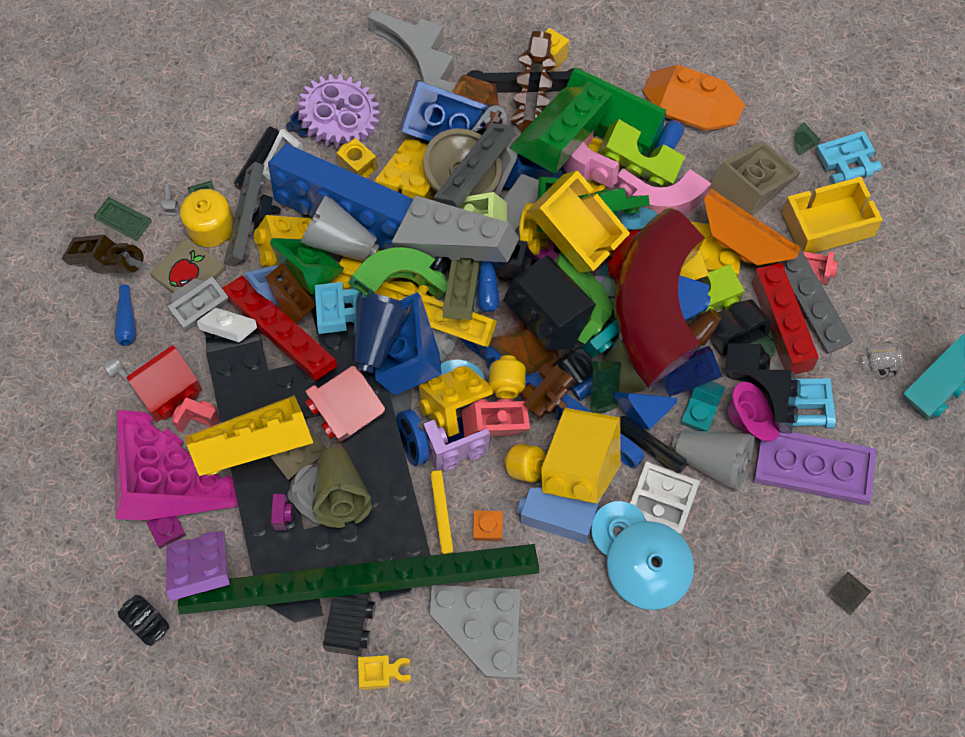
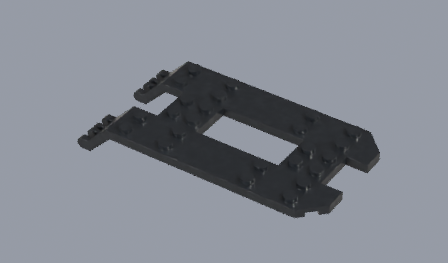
(393, 524)

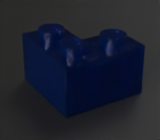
(694, 372)

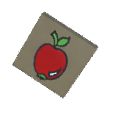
(185, 264)

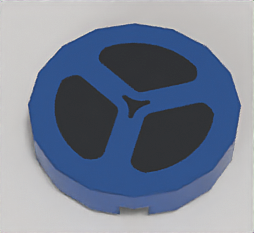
(413, 439)

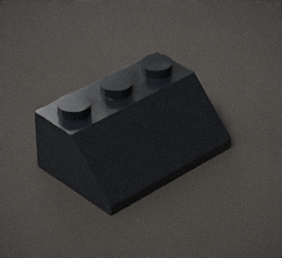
(550, 304)

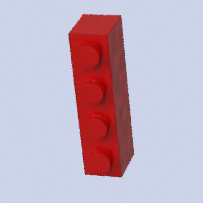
(786, 319)

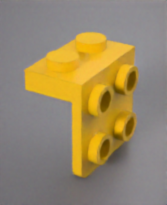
(277, 227)
(451, 391)

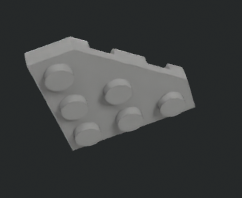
(481, 625)

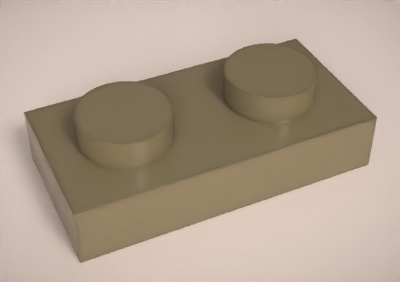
(293, 460)

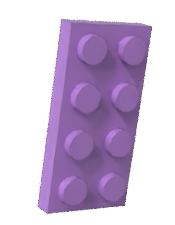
(817, 466)

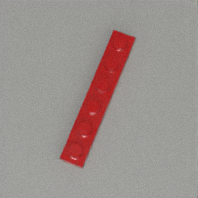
(280, 329)

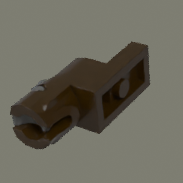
(103, 255)

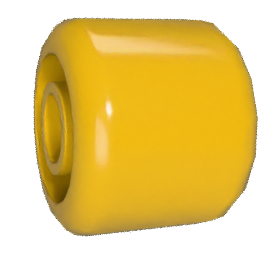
(207, 217)

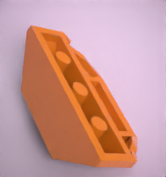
(694, 98)
(745, 233)

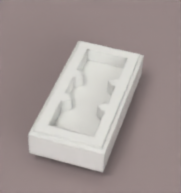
(227, 324)

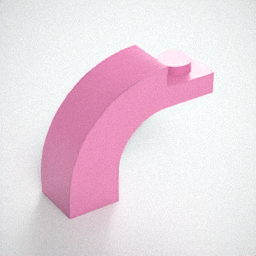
(592, 165)
(682, 196)

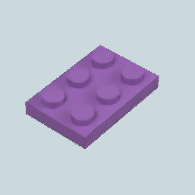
(196, 565)

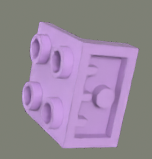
(449, 455)

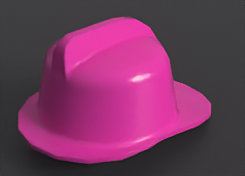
(751, 412)

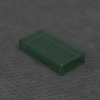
(122, 219)

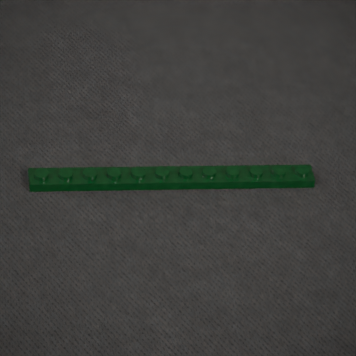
(365, 578)

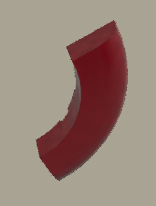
(649, 299)

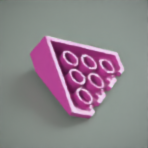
(159, 476)

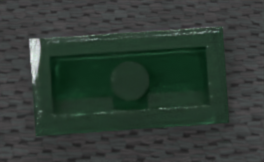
(604, 383)

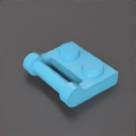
(816, 395)

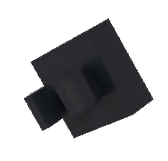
(265, 208)

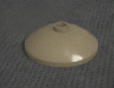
(447, 152)

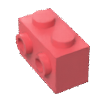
(499, 417)

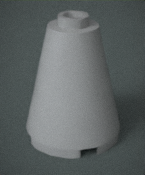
(339, 232)
(717, 454)

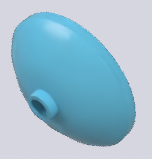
(635, 576)

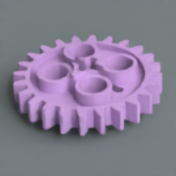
(338, 110)

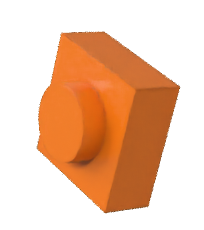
(487, 525)

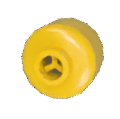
(507, 377)
(525, 462)

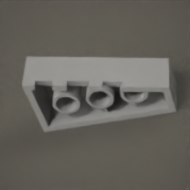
(454, 233)

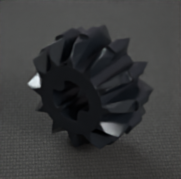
(577, 364)
(143, 620)

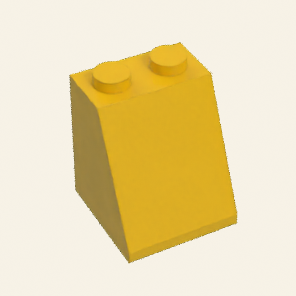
(582, 456)

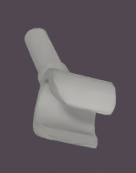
(170, 206)
(114, 367)

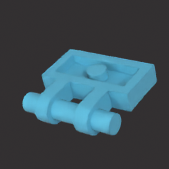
(846, 151)
(331, 307)

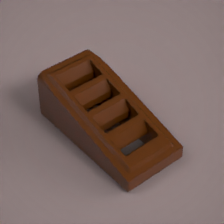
(299, 302)

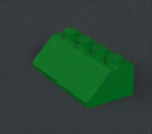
(629, 109)
(563, 125)

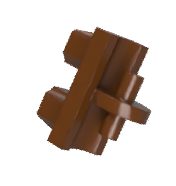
(549, 392)

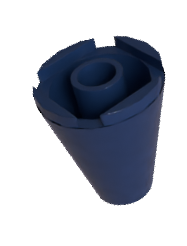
(376, 329)

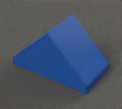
(644, 409)

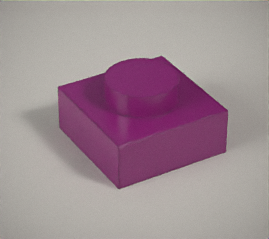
(281, 512)
(166, 530)

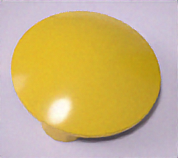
(527, 230)

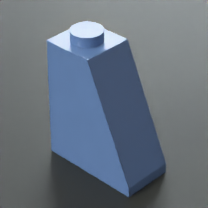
(557, 514)

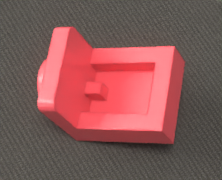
(822, 265)
(200, 412)

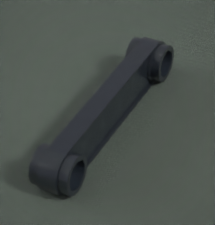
(507, 81)

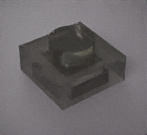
(849, 593)

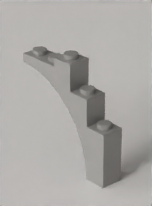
(419, 44)

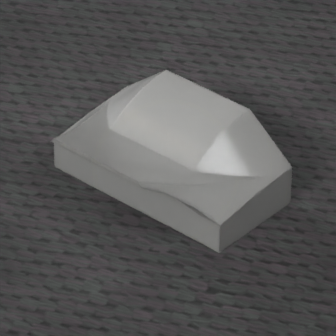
(195, 301)

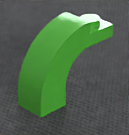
(398, 263)
(595, 291)

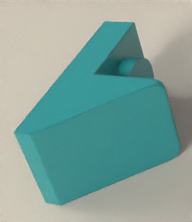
(703, 406)

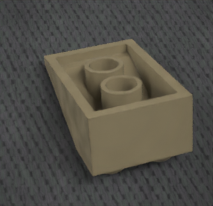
(753, 177)

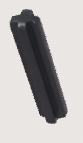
(259, 153)
(652, 445)

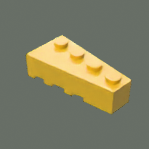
(249, 437)

